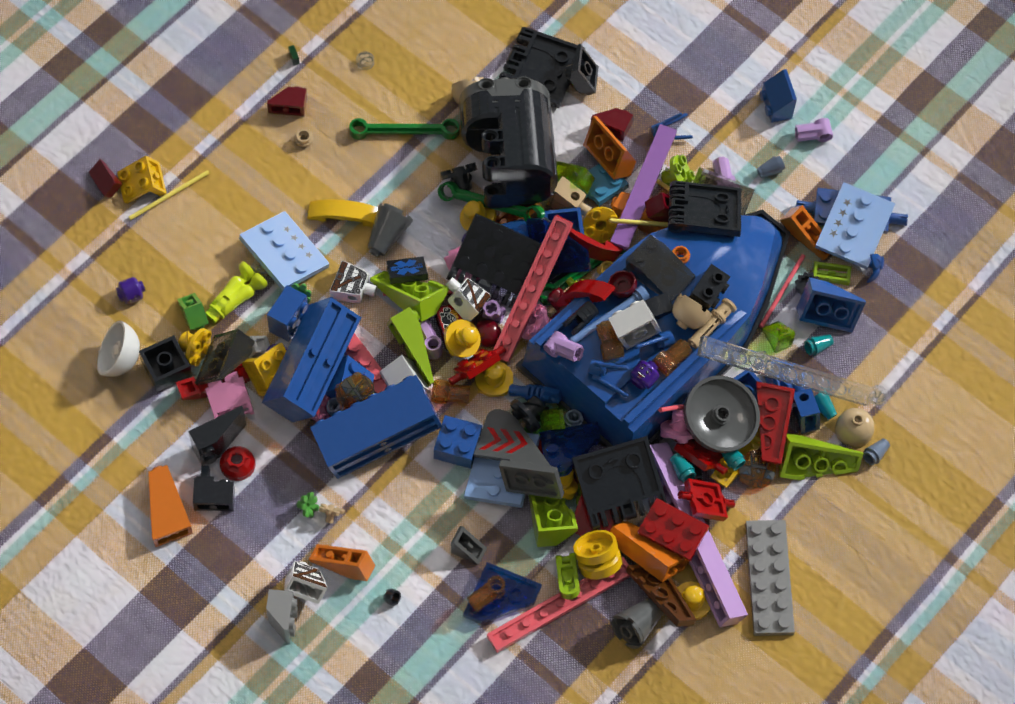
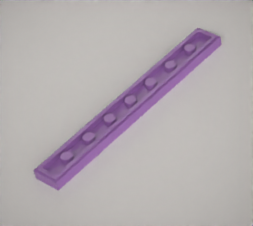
(644, 185)

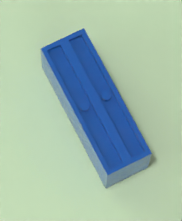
(311, 360)
(375, 426)

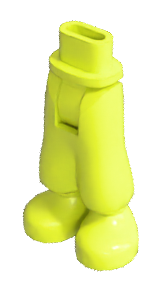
(236, 292)

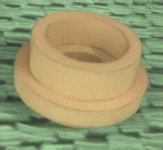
(303, 133)

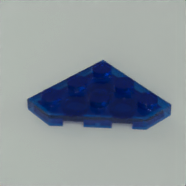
(572, 256)
(566, 443)
(519, 594)

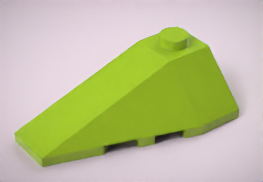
(417, 295)
(408, 332)
(812, 457)
(551, 520)

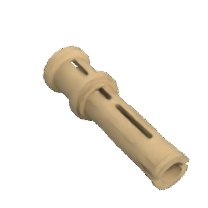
(718, 317)

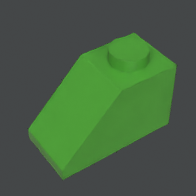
(193, 311)

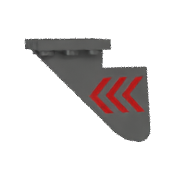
(521, 462)

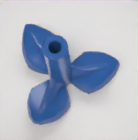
(876, 264)

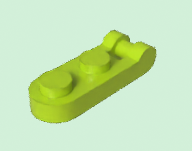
(568, 576)

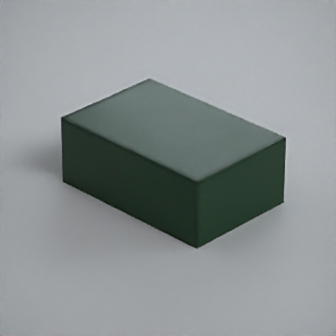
(293, 55)

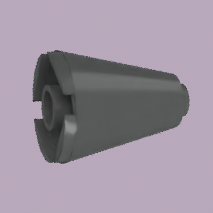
(387, 228)
(636, 622)

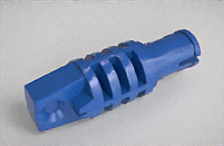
(545, 393)

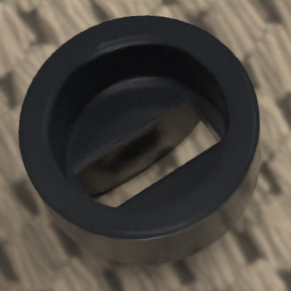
(395, 599)

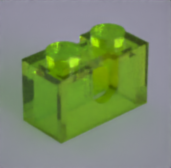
(582, 181)

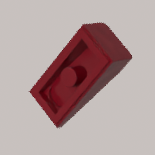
(105, 179)

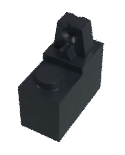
(212, 494)

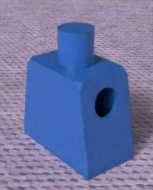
(806, 410)

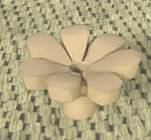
(330, 512)

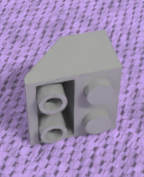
(281, 613)

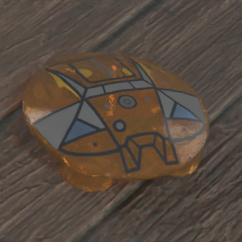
(353, 389)
(756, 473)

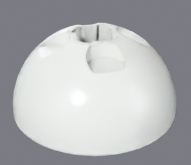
(118, 350)

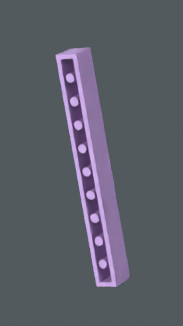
(707, 561)

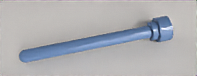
(639, 294)

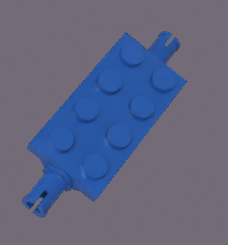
(825, 200)

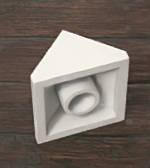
(400, 369)

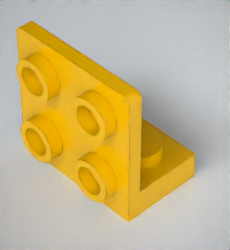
(141, 178)
(263, 369)

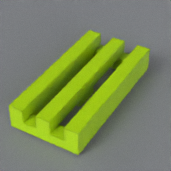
(832, 276)

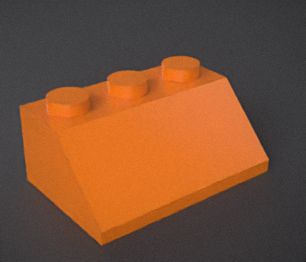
(608, 150)

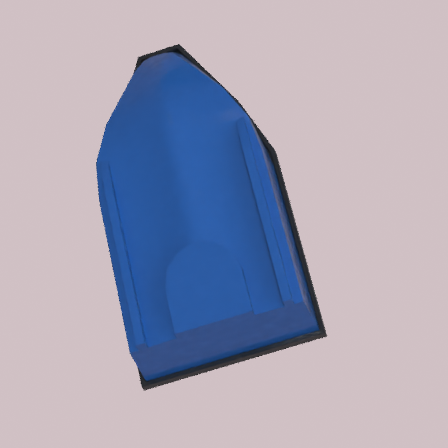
(753, 267)

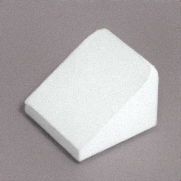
(260, 346)

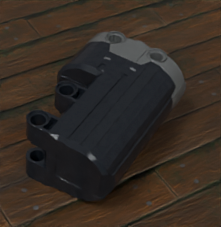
(517, 124)

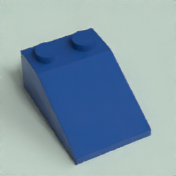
(829, 306)

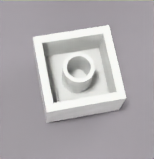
(634, 324)

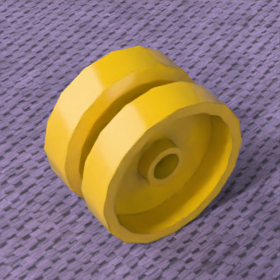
(598, 554)

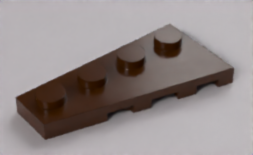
(664, 595)

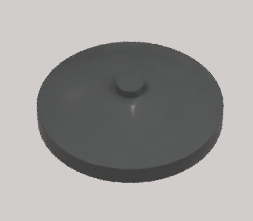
(721, 414)

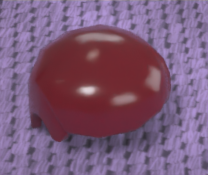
(624, 284)
(489, 332)

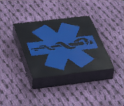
(407, 270)

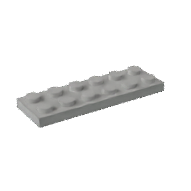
(769, 578)

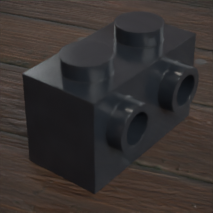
(709, 287)

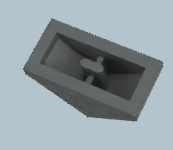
(467, 546)

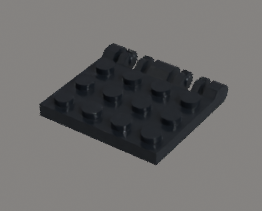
(541, 61)
(704, 209)
(496, 257)
(617, 479)

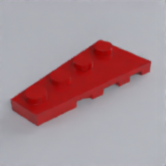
(775, 411)

